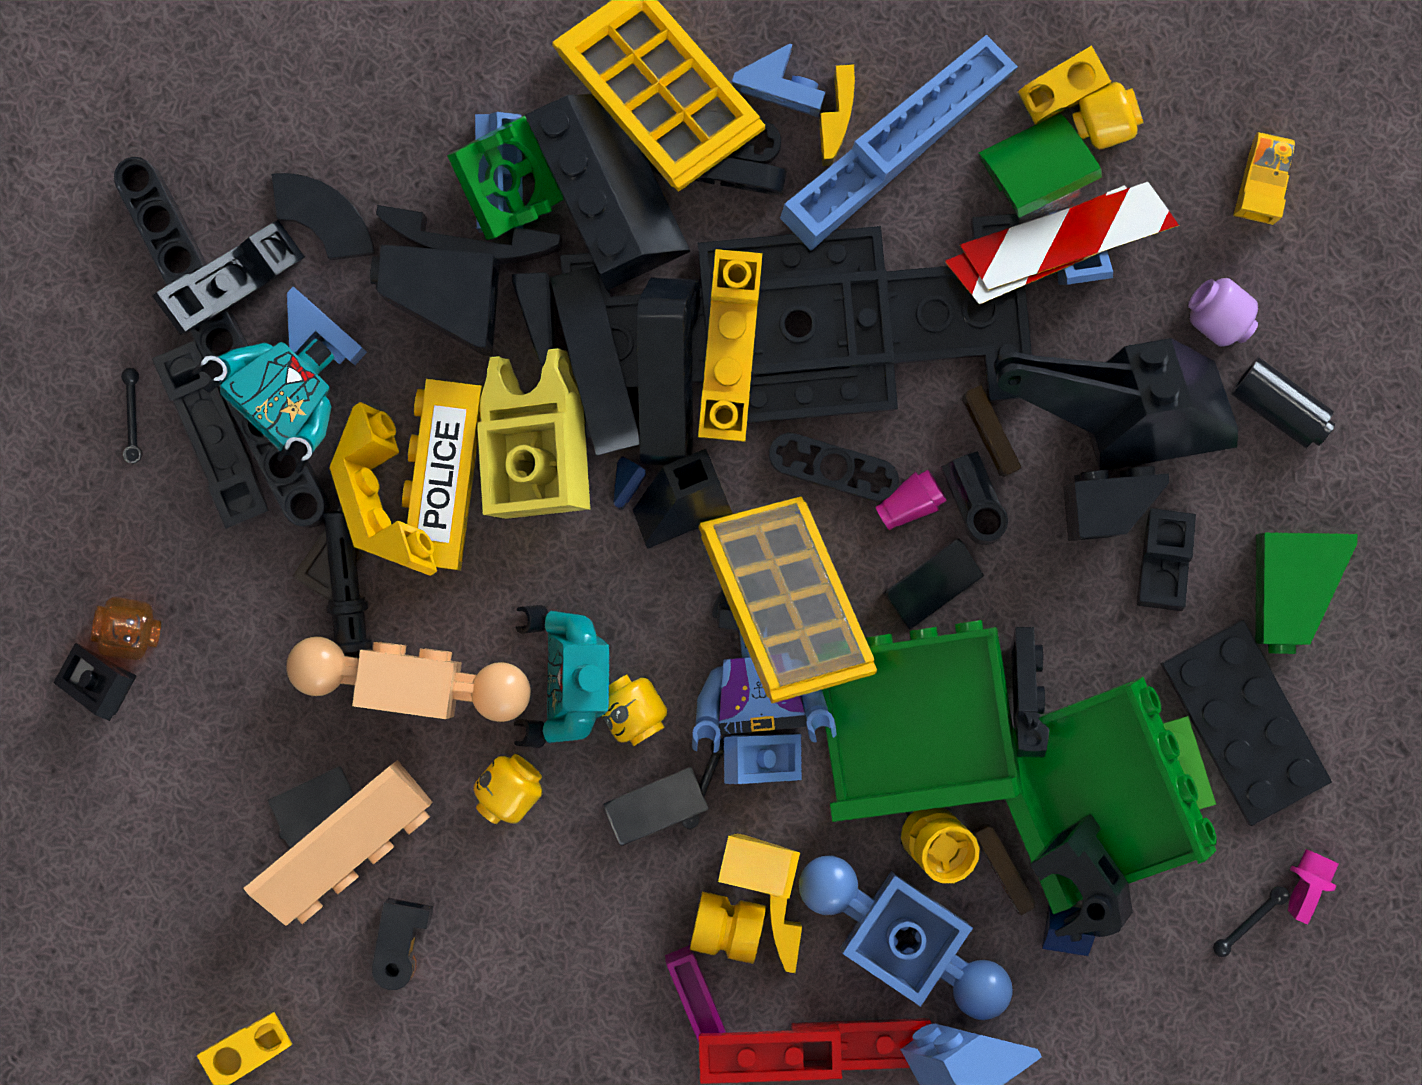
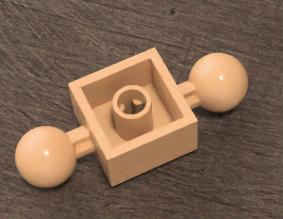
(408, 683)

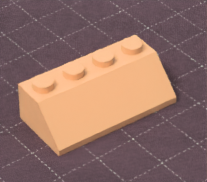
(340, 844)

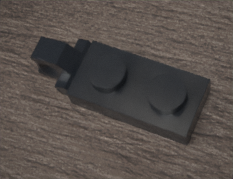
(1027, 696)

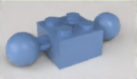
(979, 987)

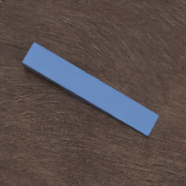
(896, 142)

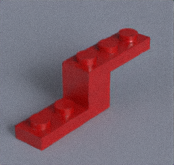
(806, 1051)

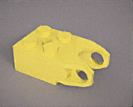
(531, 429)

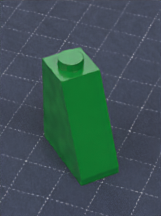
(1296, 584)

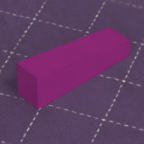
(694, 992)

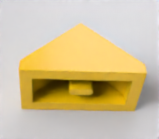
(758, 865)

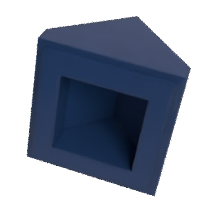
(1064, 943)

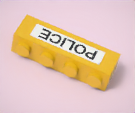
(443, 466)

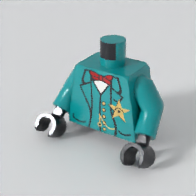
(276, 393)
(575, 677)

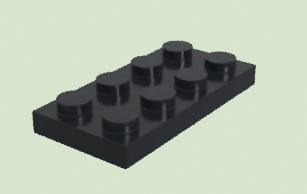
(1246, 722)

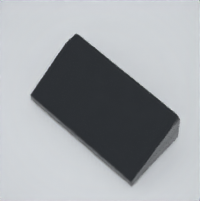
(933, 583)

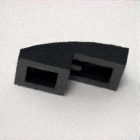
(1166, 559)

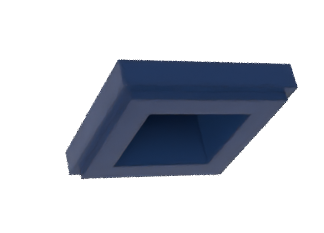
(628, 479)

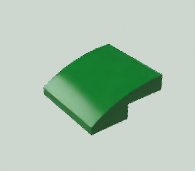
(1040, 164)

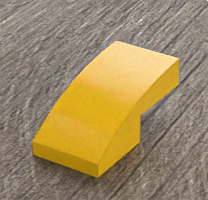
(834, 124)
(785, 933)

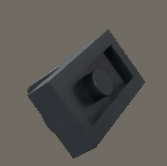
(94, 681)

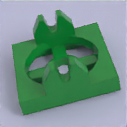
(466, 167)

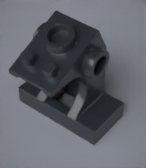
(1085, 861)

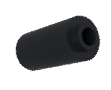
(1284, 404)

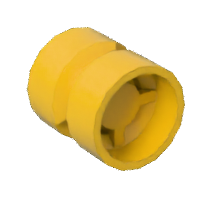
(940, 844)
(728, 927)

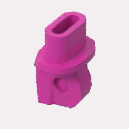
(1315, 875)

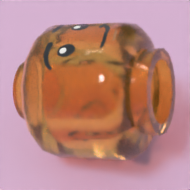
(125, 628)

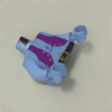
(738, 704)

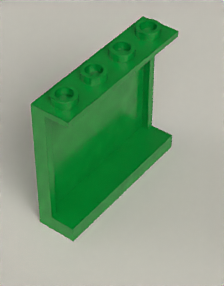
(924, 726)
(1124, 769)

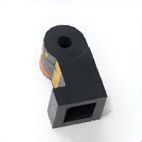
(393, 954)

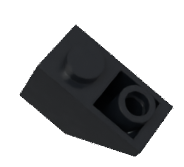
(680, 499)

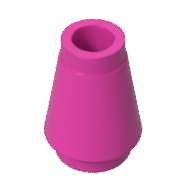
(912, 500)

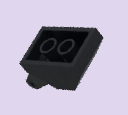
(1137, 406)

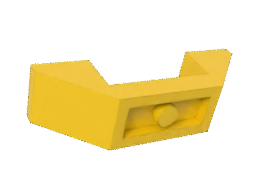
(730, 345)
(363, 446)

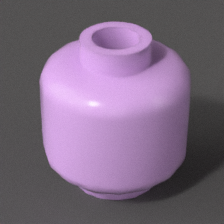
(1223, 312)

